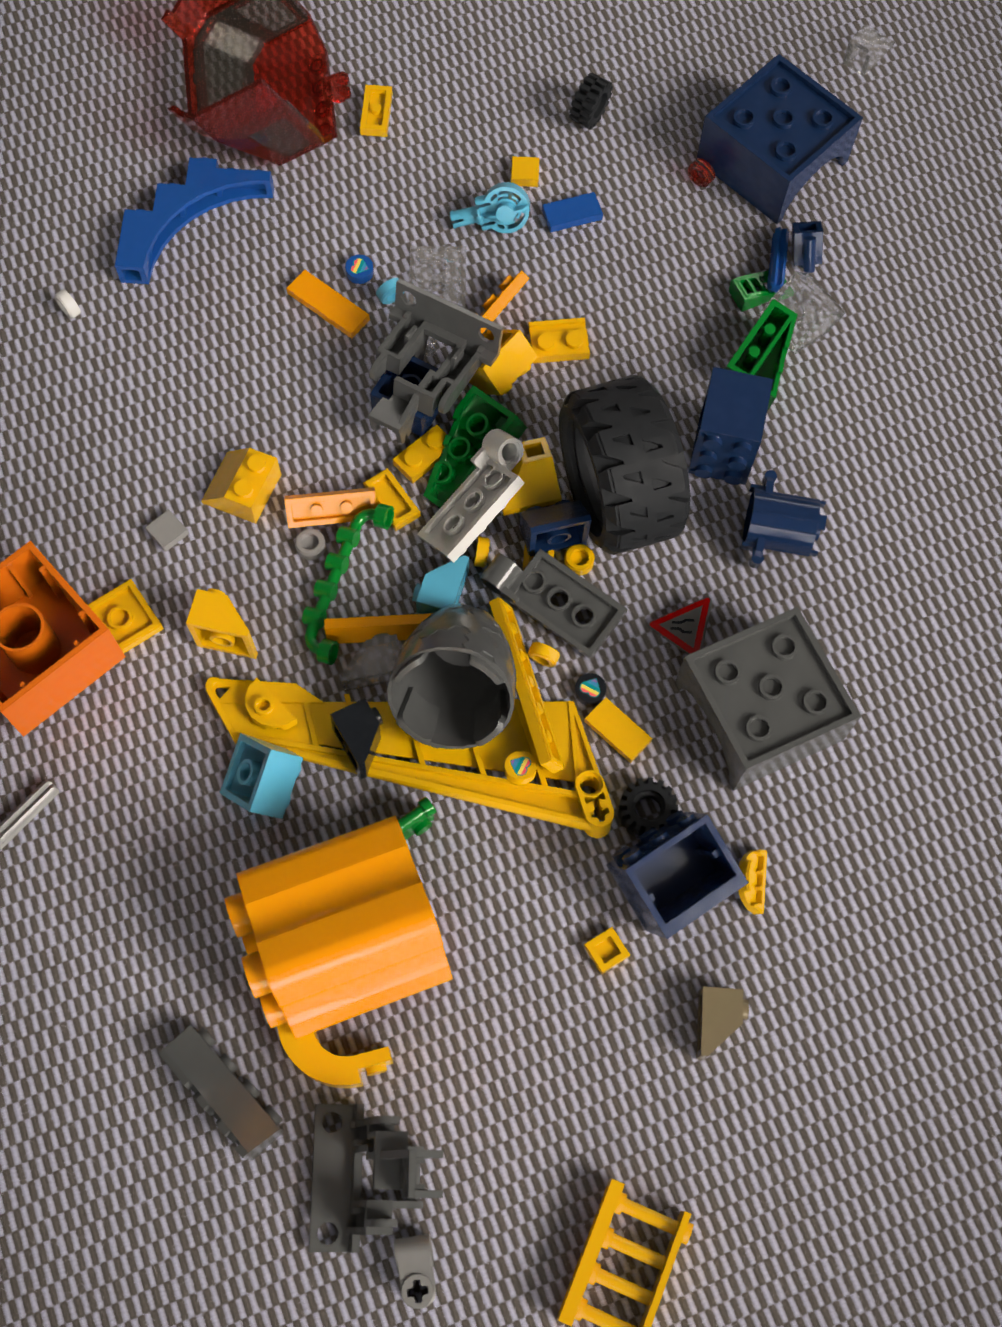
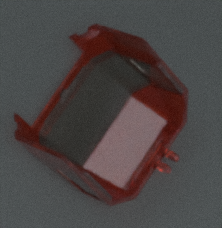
(257, 76)

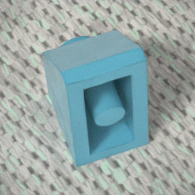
(441, 586)

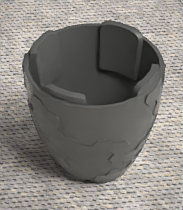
(454, 680)

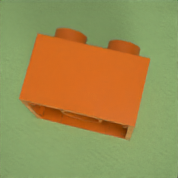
(47, 640)

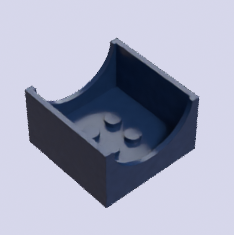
(776, 135)

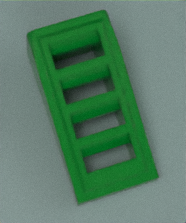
(747, 301)

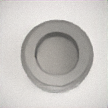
(310, 544)

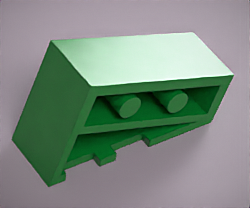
(766, 346)

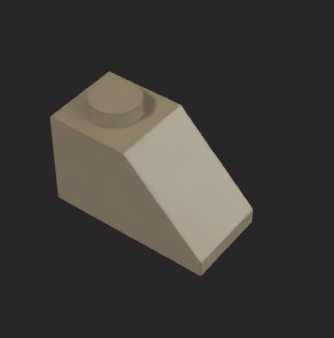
(718, 1016)

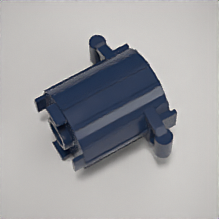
(780, 522)

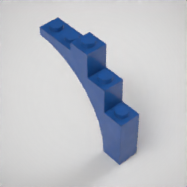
(175, 205)

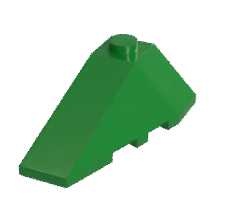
(472, 421)

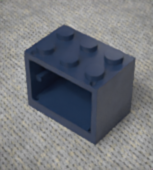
(730, 426)
(676, 873)

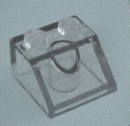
(814, 307)

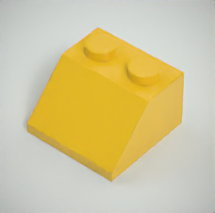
(514, 361)
(243, 483)
(218, 625)

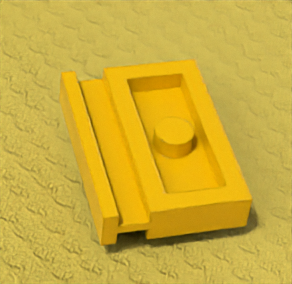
(559, 340)

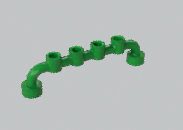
(327, 590)

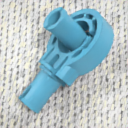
(496, 213)

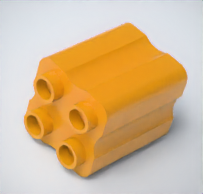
(337, 929)

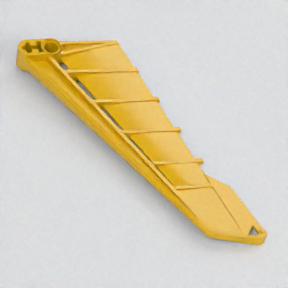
(537, 801)

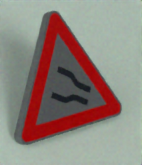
(685, 626)

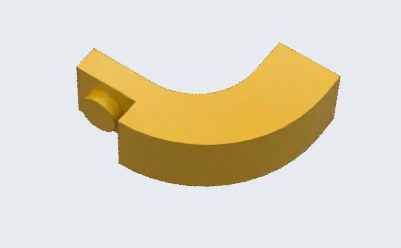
(330, 1068)

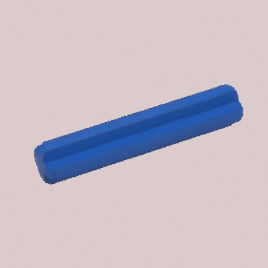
(778, 259)

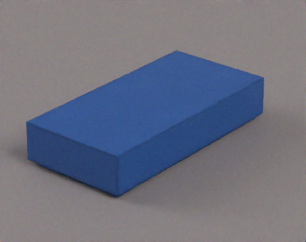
(572, 212)

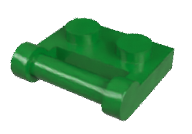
(418, 819)

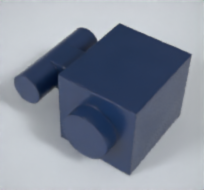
(807, 245)

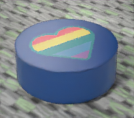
(359, 269)

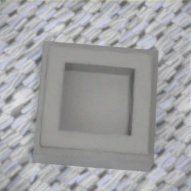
(167, 530)

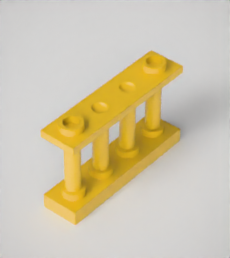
(603, 1236)

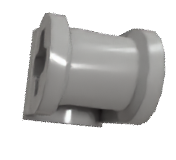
(415, 1263)

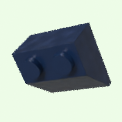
(555, 526)

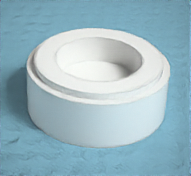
(67, 304)

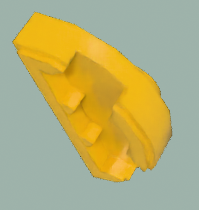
(266, 709)
(754, 869)

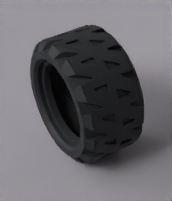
(625, 463)

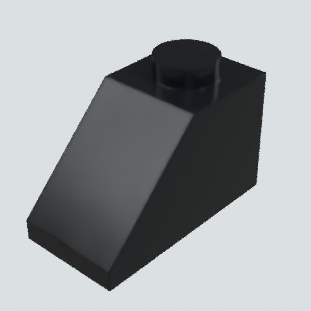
(358, 733)

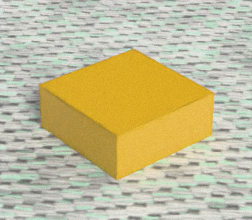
(525, 171)
(606, 950)

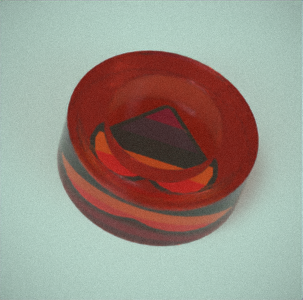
(701, 172)

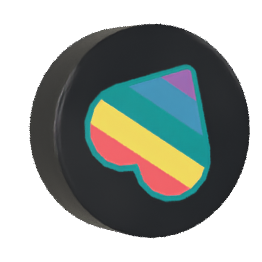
(590, 689)

